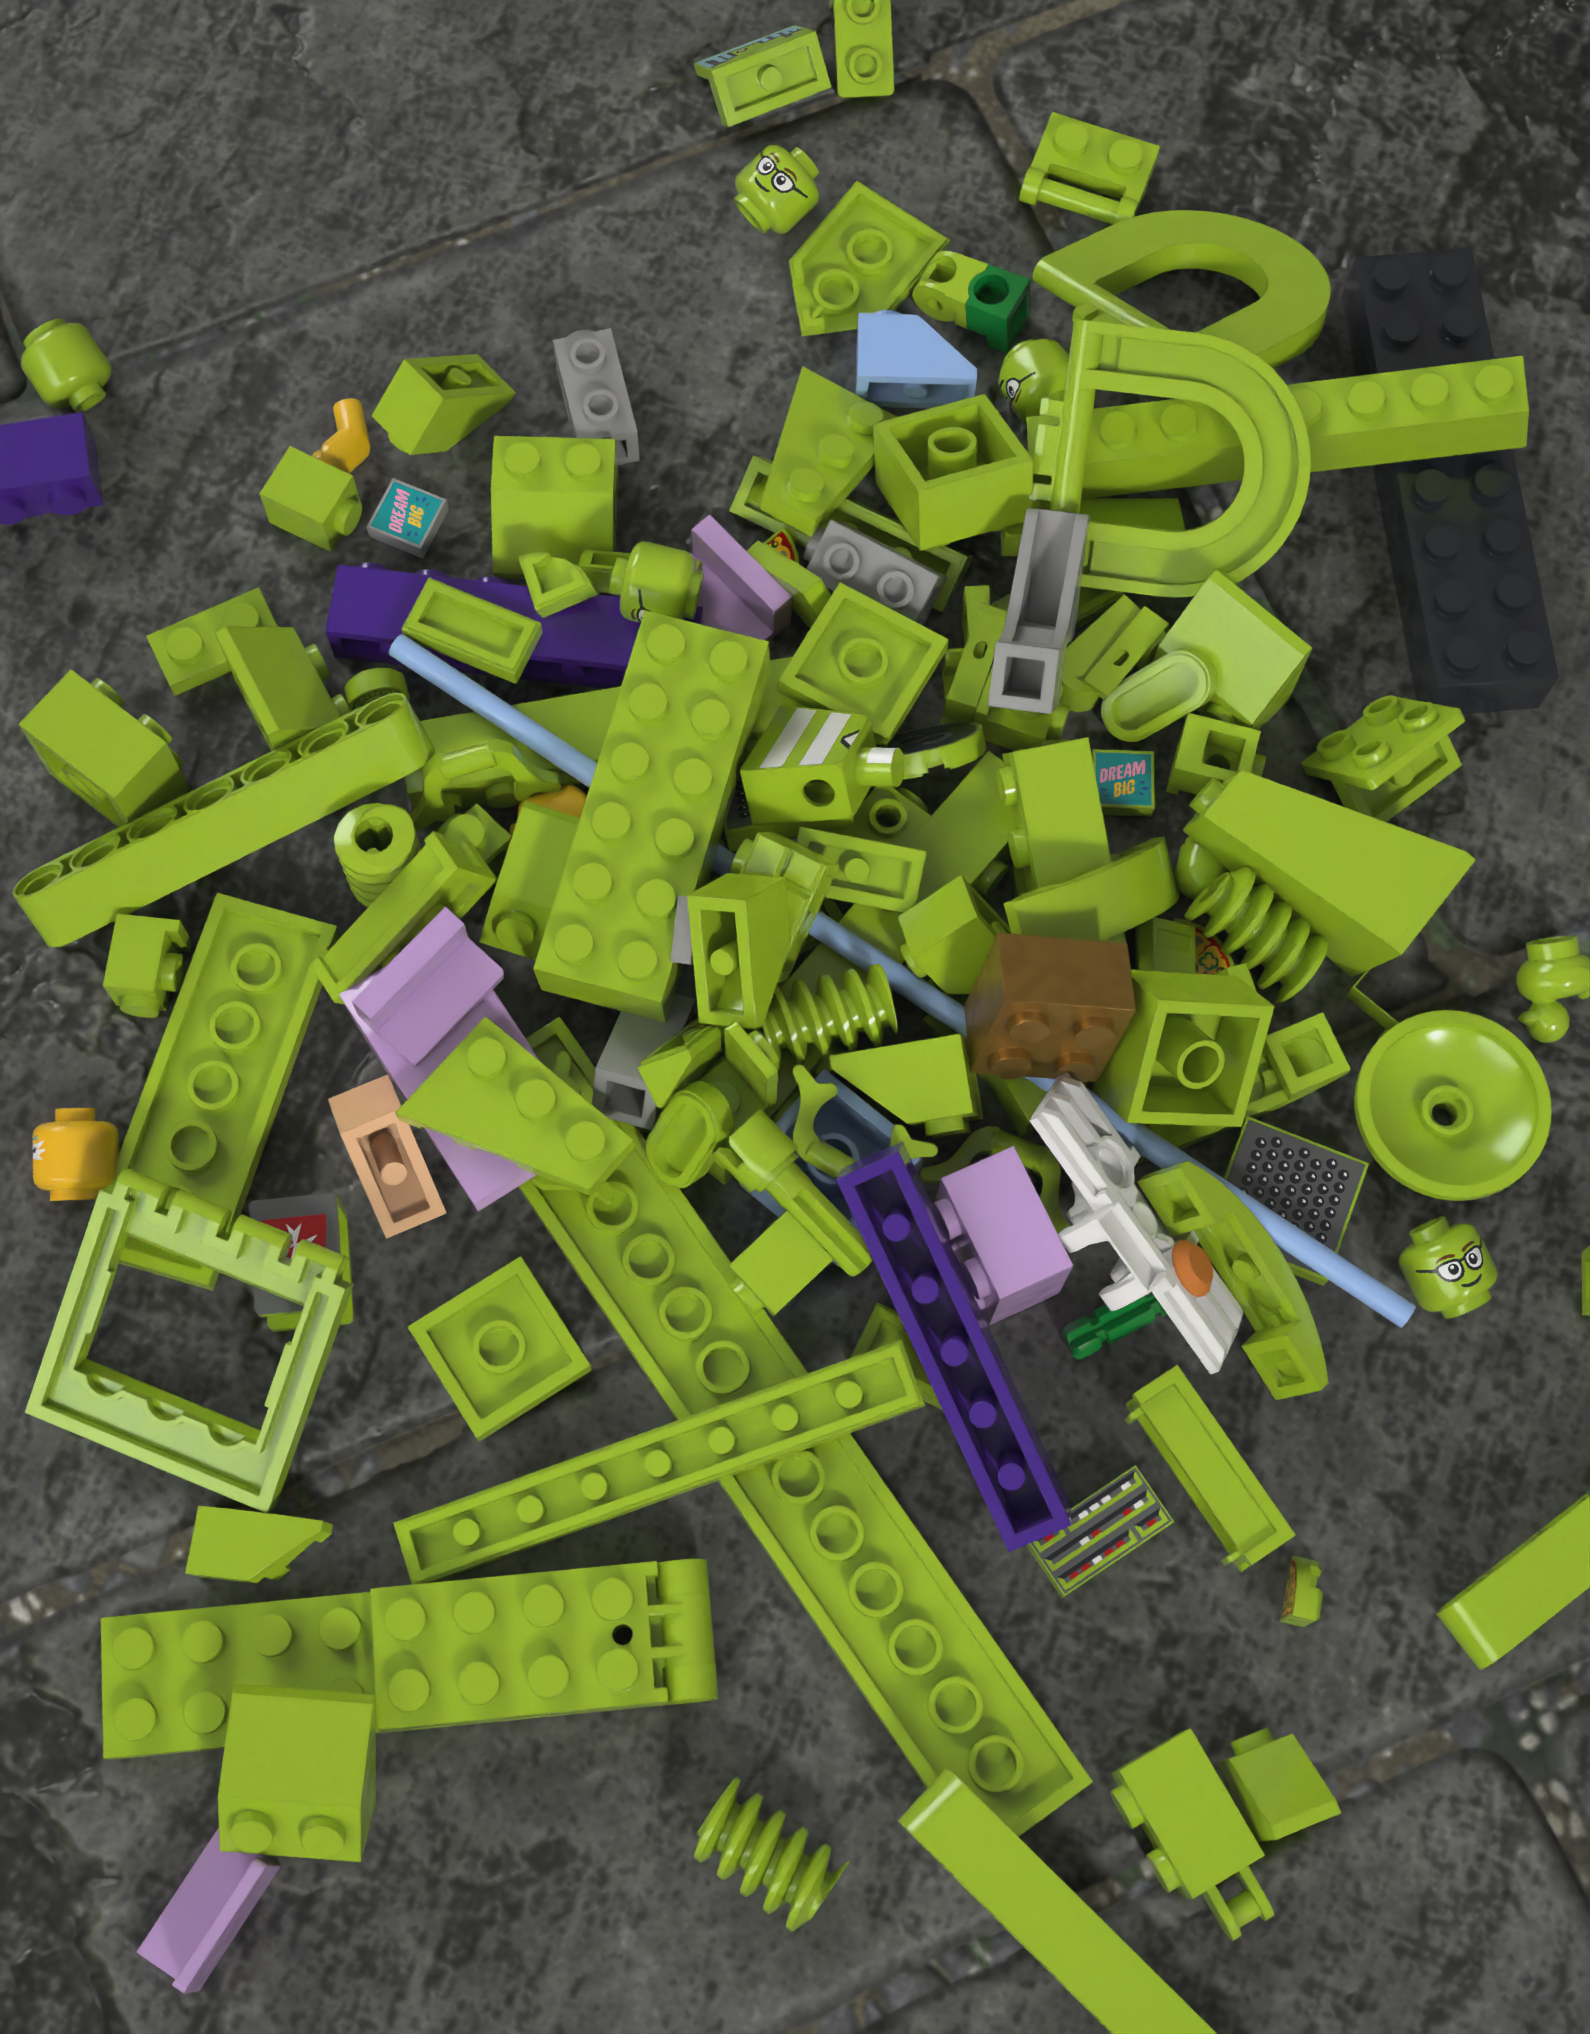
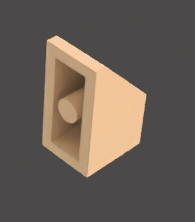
(386, 1156)

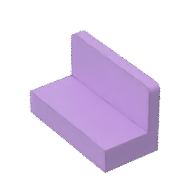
(736, 588)
(428, 988)
(206, 1914)

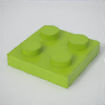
(863, 662)
(500, 1348)

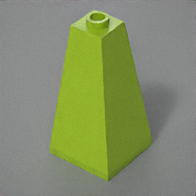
(1338, 869)

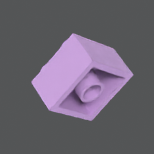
(1001, 1235)

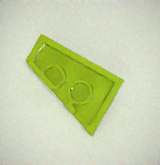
(820, 452)
(516, 1108)

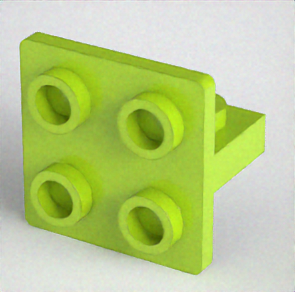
(1388, 755)

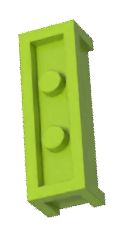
(434, 879)
(1209, 1468)

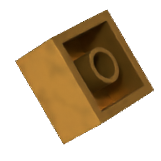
(1048, 1007)

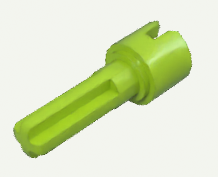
(763, 1160)

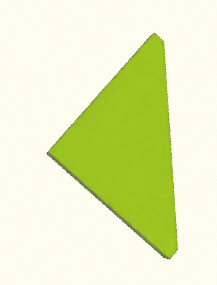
(806, 588)

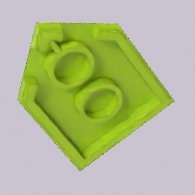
(859, 262)

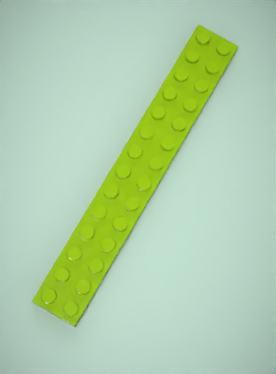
(816, 1512)

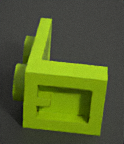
(863, 48)
(746, 1074)

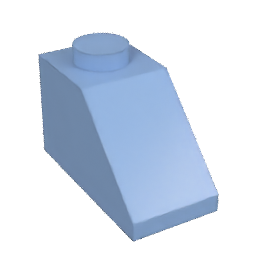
(908, 363)

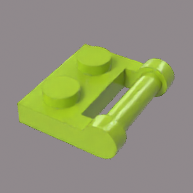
(1092, 160)

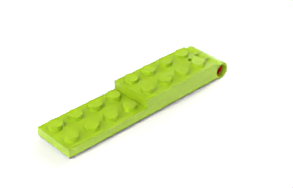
(423, 1649)

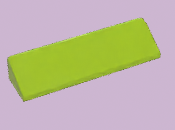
(888, 530)

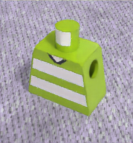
(816, 766)

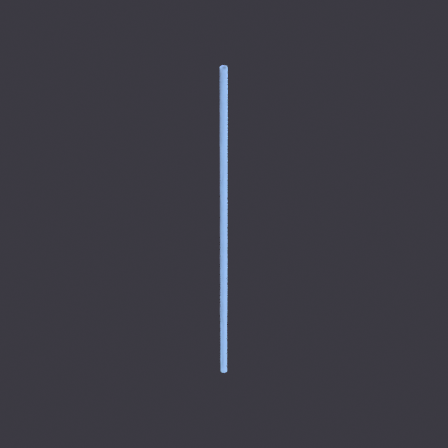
(911, 987)

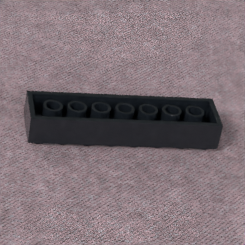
(1451, 521)

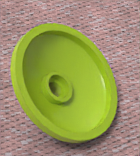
(1476, 1075)

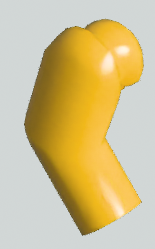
(351, 441)

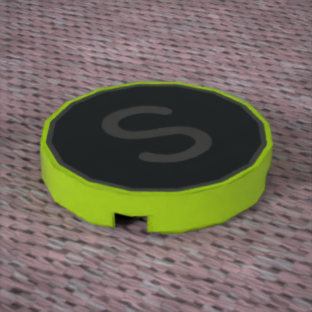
(939, 744)

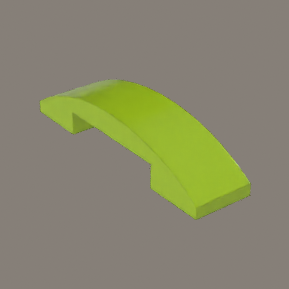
(1102, 900)
(1291, 1066)
(1254, 1270)

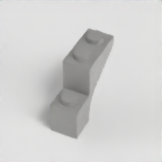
(1040, 612)

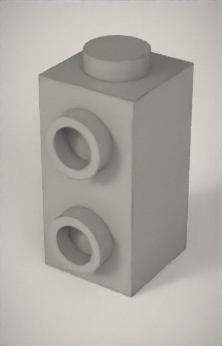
(596, 390)
(874, 570)
(618, 1085)

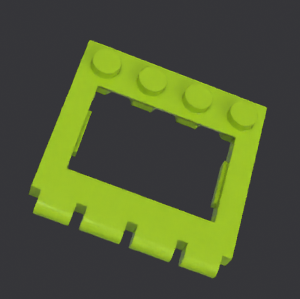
(158, 1425)

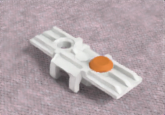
(1115, 1211)

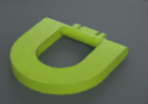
(1277, 267)
(1196, 370)

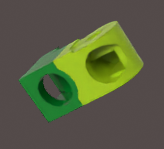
(975, 297)

